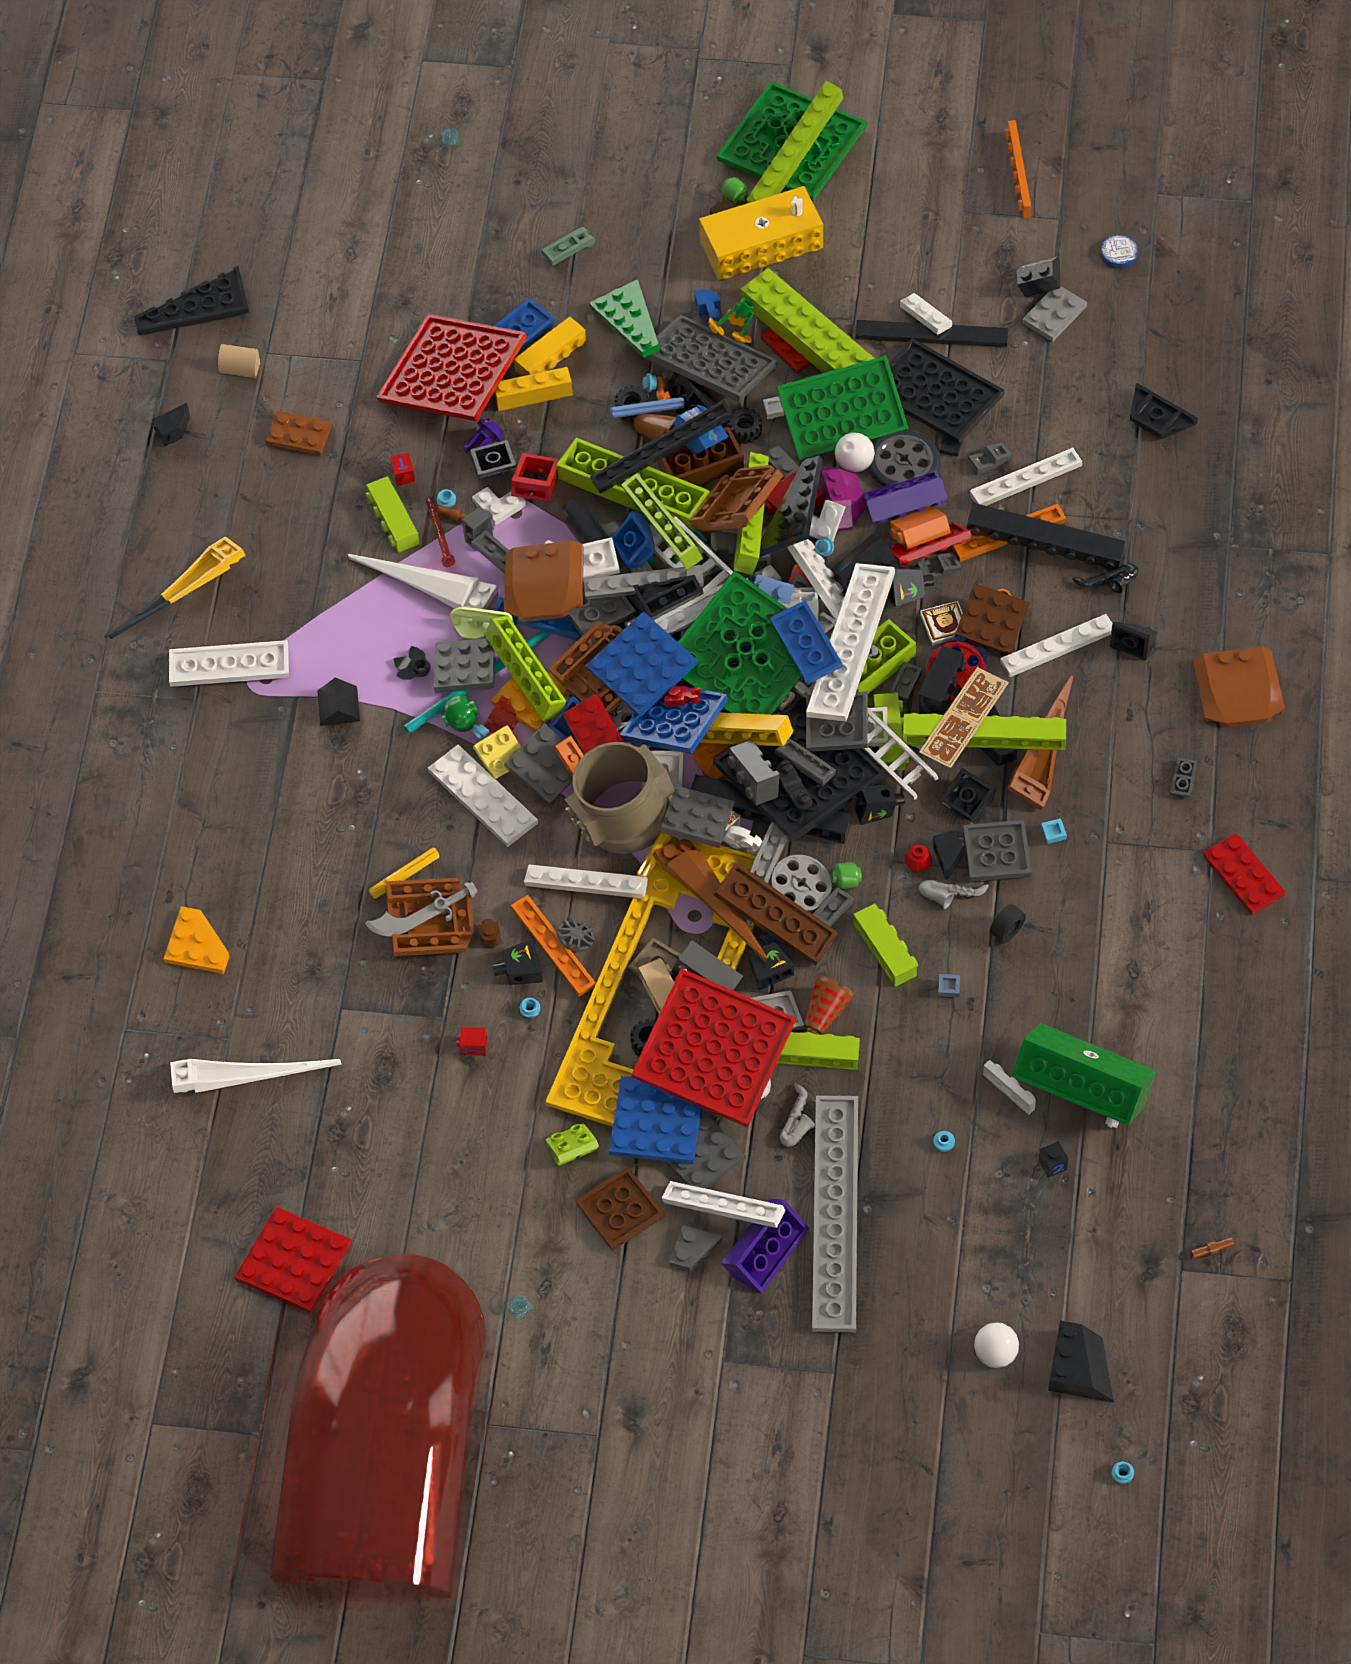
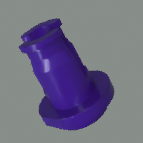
(488, 431)

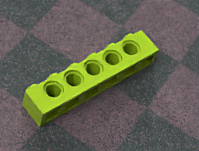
(525, 668)

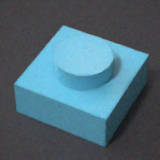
(1053, 831)

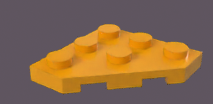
(196, 943)

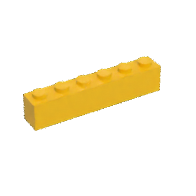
(740, 728)

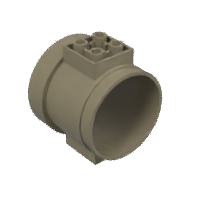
(628, 826)

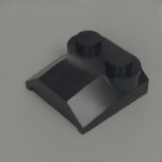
(968, 795)

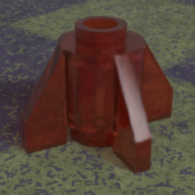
(502, 716)

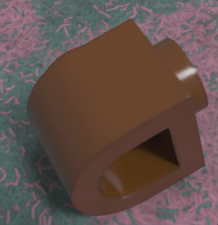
(489, 933)

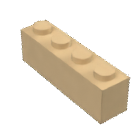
(657, 981)

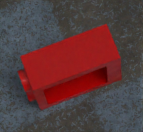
(541, 489)

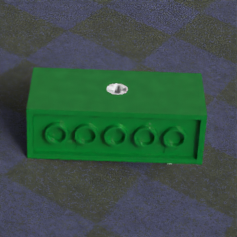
(1084, 1074)

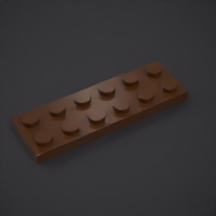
(775, 913)

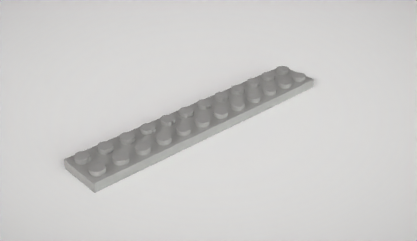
(835, 1214)

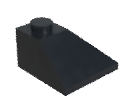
(1133, 639)

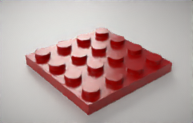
(293, 1259)

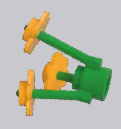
(736, 317)

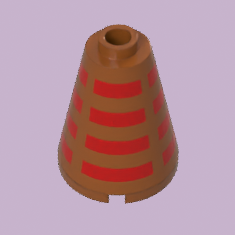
(826, 1004)

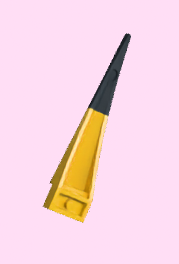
(207, 567)

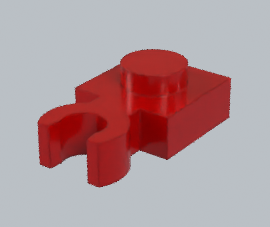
(680, 695)

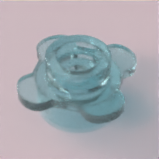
(450, 136)
(516, 1302)

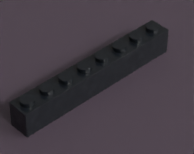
(1045, 536)
(833, 828)

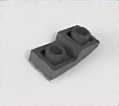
(1184, 777)

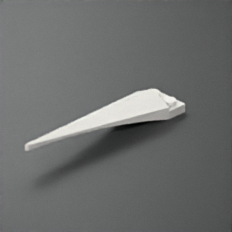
(447, 587)
(211, 1075)

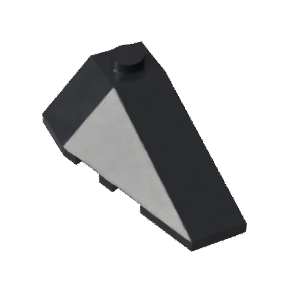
(690, 391)

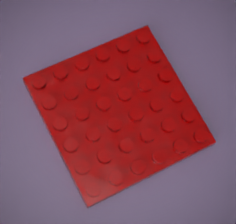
(452, 367)
(714, 1047)

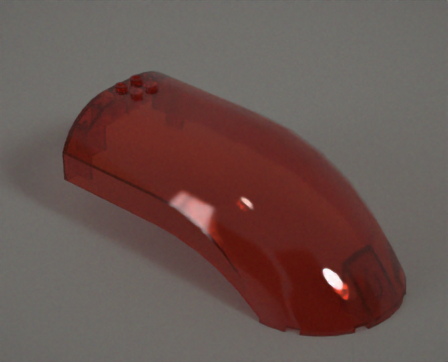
(382, 1429)

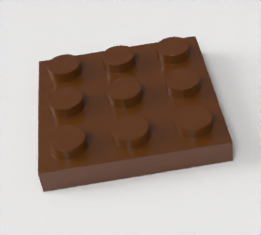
(992, 619)
(620, 1208)

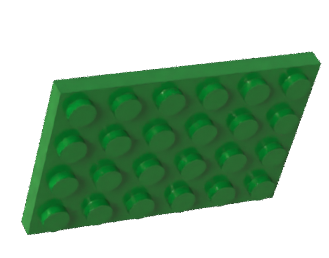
(841, 402)

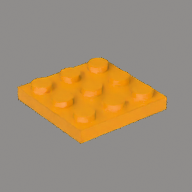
(522, 706)

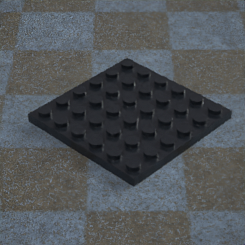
(852, 773)

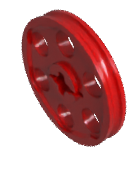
(968, 651)

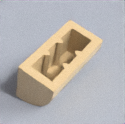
(238, 361)

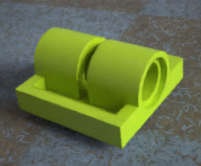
(571, 1143)

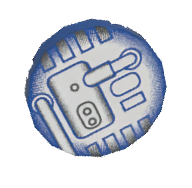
(1119, 251)

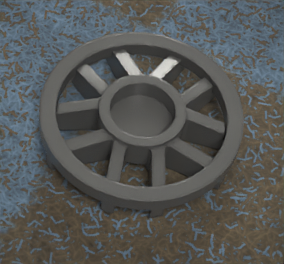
(575, 935)

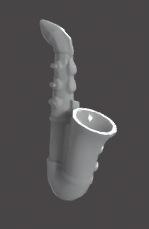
(944, 893)
(795, 1128)

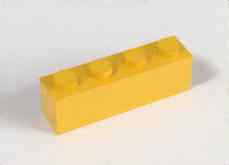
(551, 348)
(533, 389)

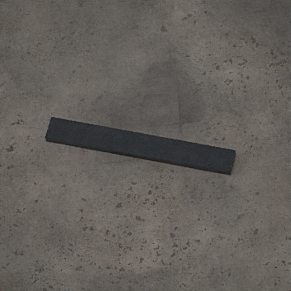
(955, 335)
(661, 446)

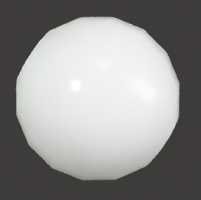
(854, 452)
(996, 1345)

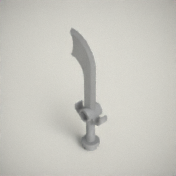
(390, 925)

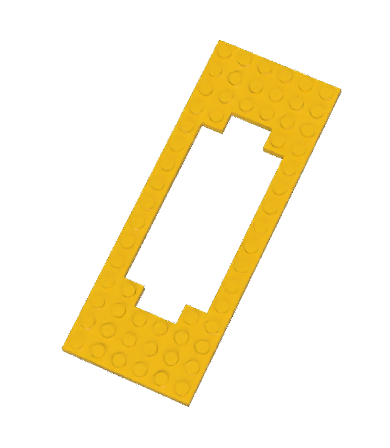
(587, 1080)

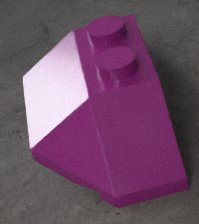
(845, 490)

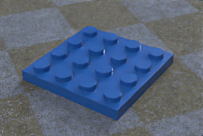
(642, 664)
(675, 726)
(653, 1124)

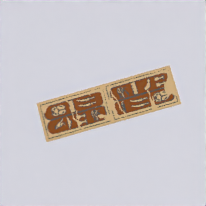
(964, 717)

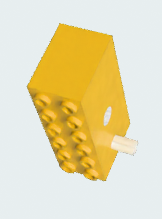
(761, 233)

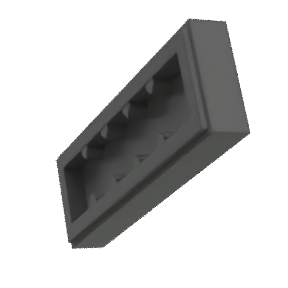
(806, 762)

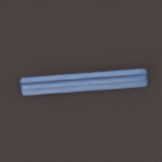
(647, 407)

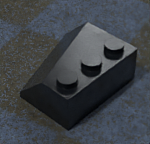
(871, 552)
(1080, 1363)

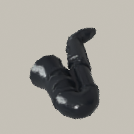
(1118, 578)

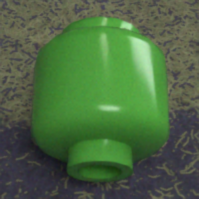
(734, 190)
(846, 875)

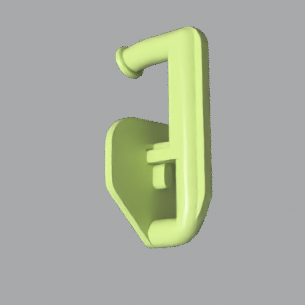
(473, 622)

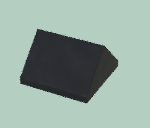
(338, 702)

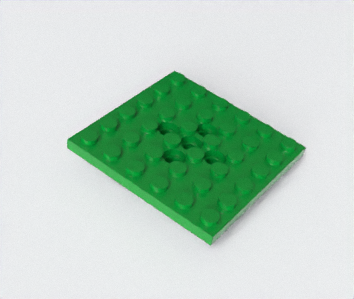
(769, 126)
(750, 687)

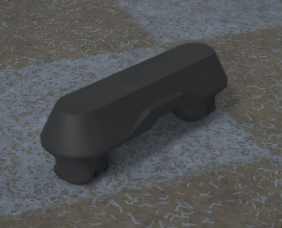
(793, 785)

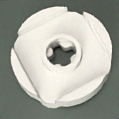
(739, 839)

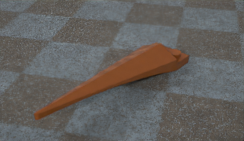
(1034, 772)
(692, 870)

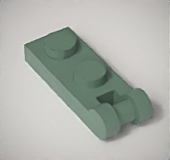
(568, 245)

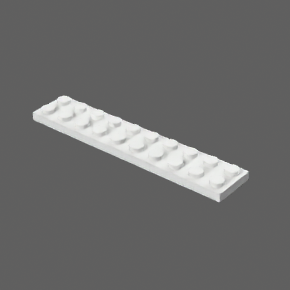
(852, 641)

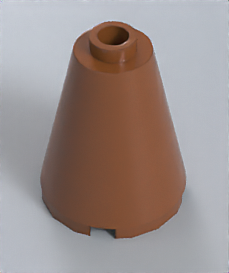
(653, 425)

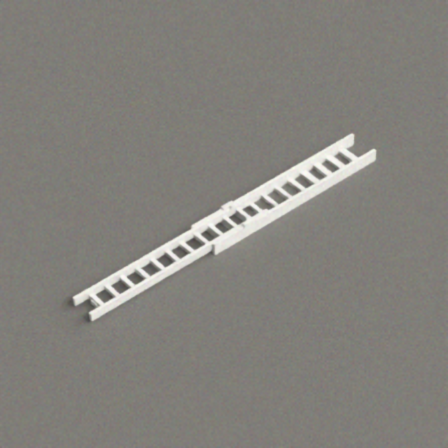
(800, 688)

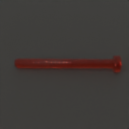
(447, 560)

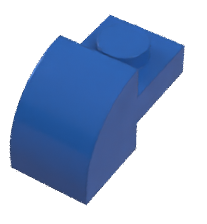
(707, 304)

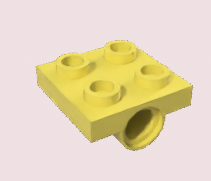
(497, 750)

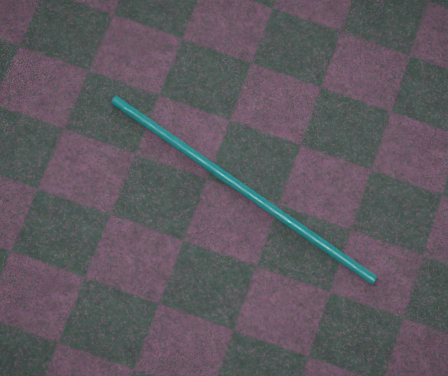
(499, 665)

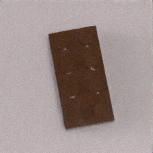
(707, 465)

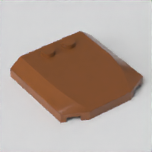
(736, 499)
(544, 580)
(572, 670)
(1238, 686)
(436, 933)

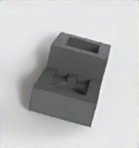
(992, 457)
(940, 567)

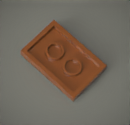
(298, 433)

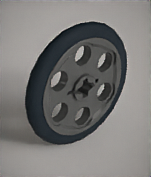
(910, 439)

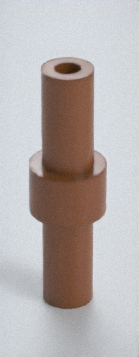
(454, 514)
(1212, 1248)

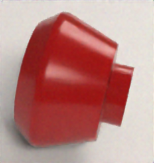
(918, 858)

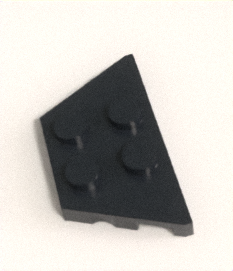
(1158, 414)

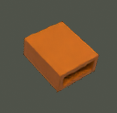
(919, 527)

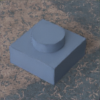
(949, 985)

